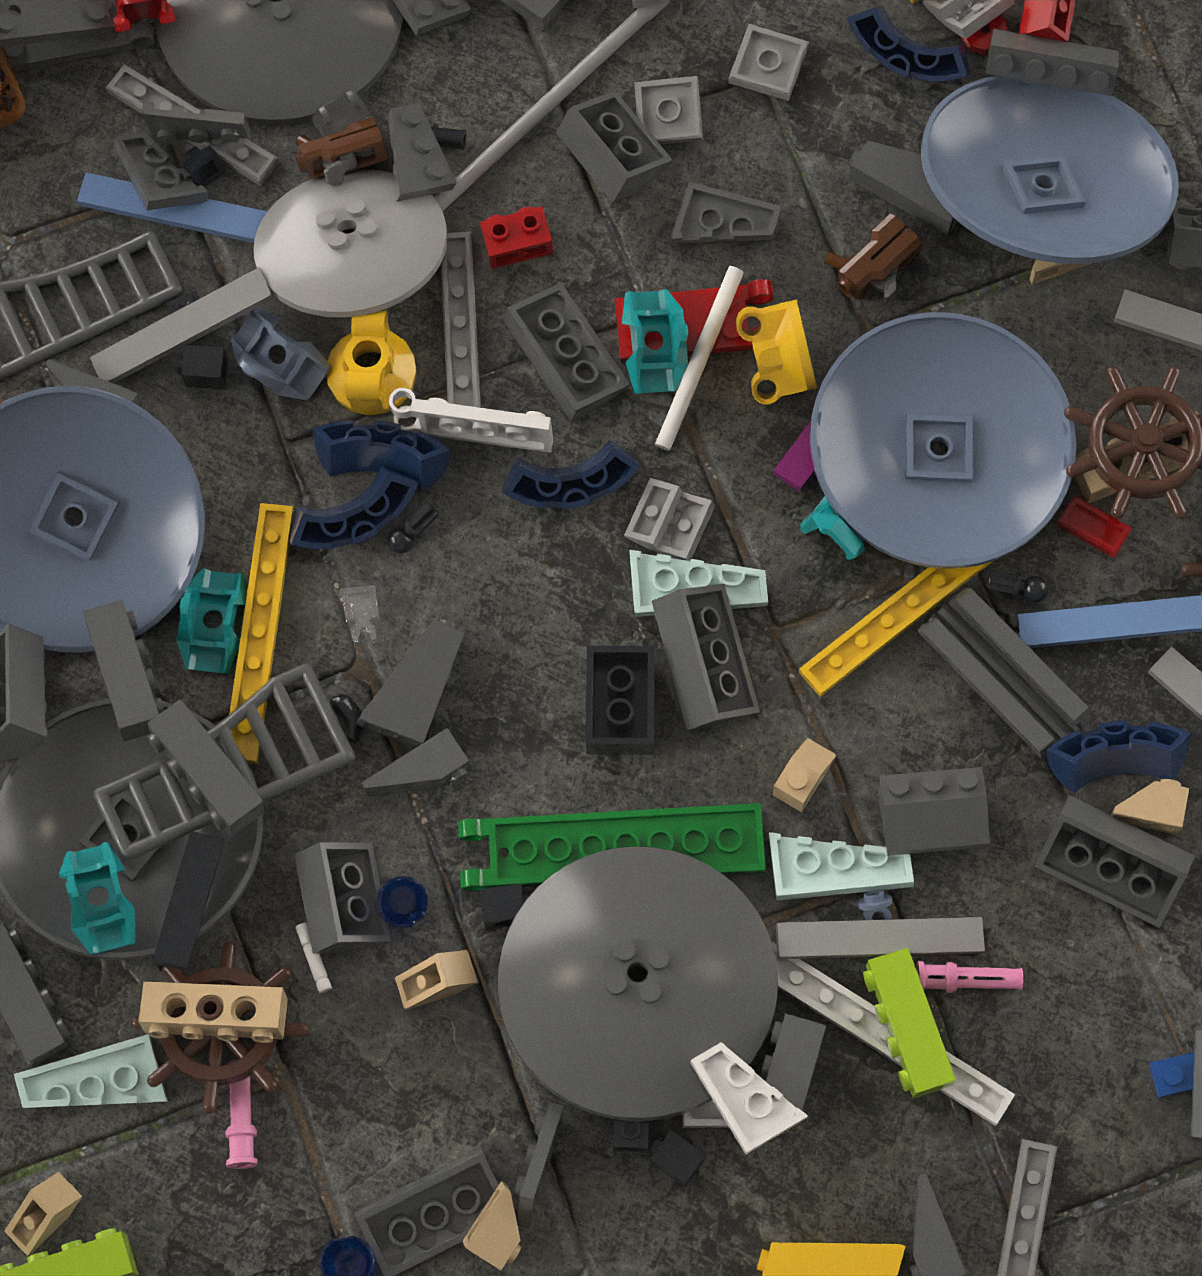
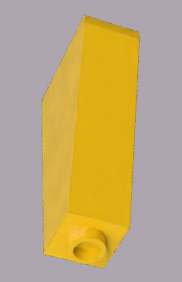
(831, 1259)

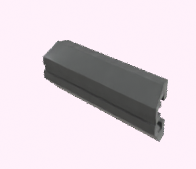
(1004, 671)

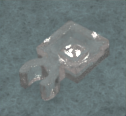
(361, 608)

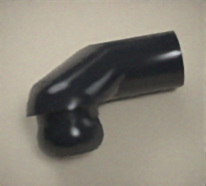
(350, 713)

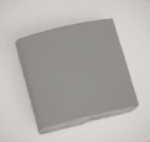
(966, 16)
(669, 520)

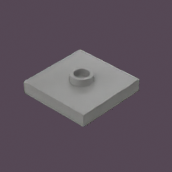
(768, 62)
(670, 109)

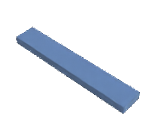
(207, 217)
(1111, 622)

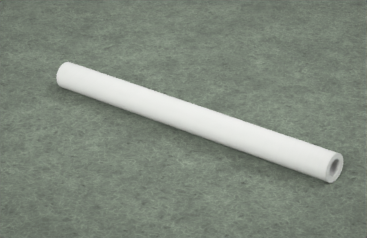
(699, 358)

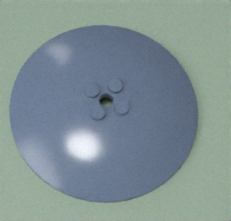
(1097, 157)
(954, 385)
(136, 502)

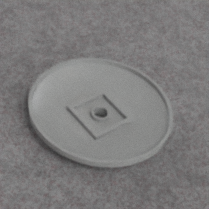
(355, 273)

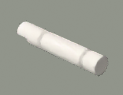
(314, 960)

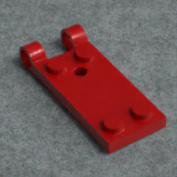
(696, 309)

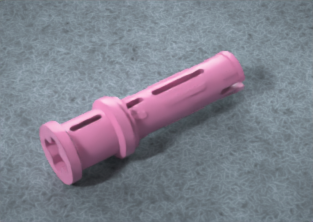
(1010, 977)
(241, 1131)

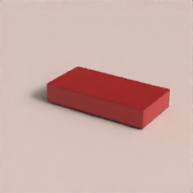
(1094, 526)

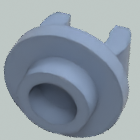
(874, 902)

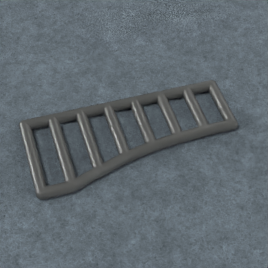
(87, 329)
(222, 732)

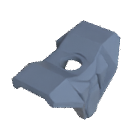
(294, 377)

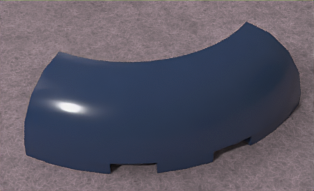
(904, 55)
(368, 447)
(571, 485)
(356, 519)
(1118, 750)

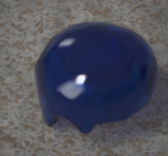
(402, 901)
(347, 1258)

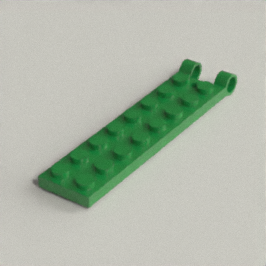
(541, 845)

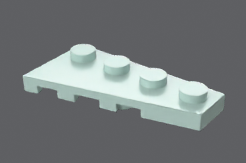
(662, 575)
(823, 868)
(94, 1078)

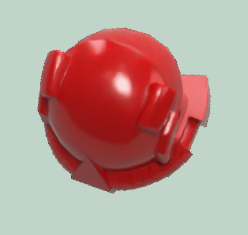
(133, 10)

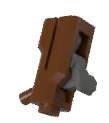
(341, 152)
(878, 262)

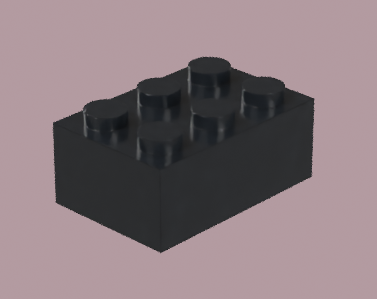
(620, 700)

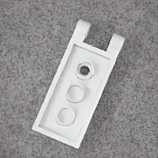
(474, 424)

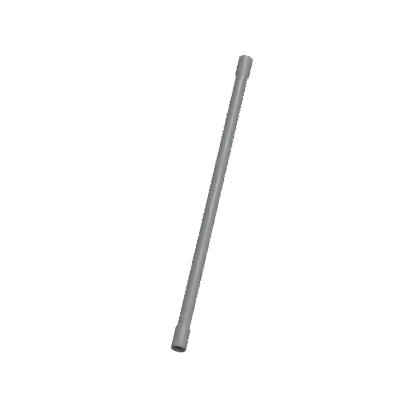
(549, 101)

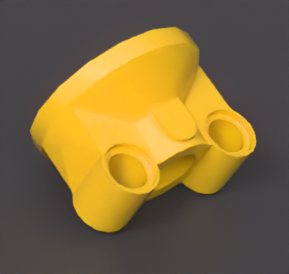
(778, 350)
(369, 388)

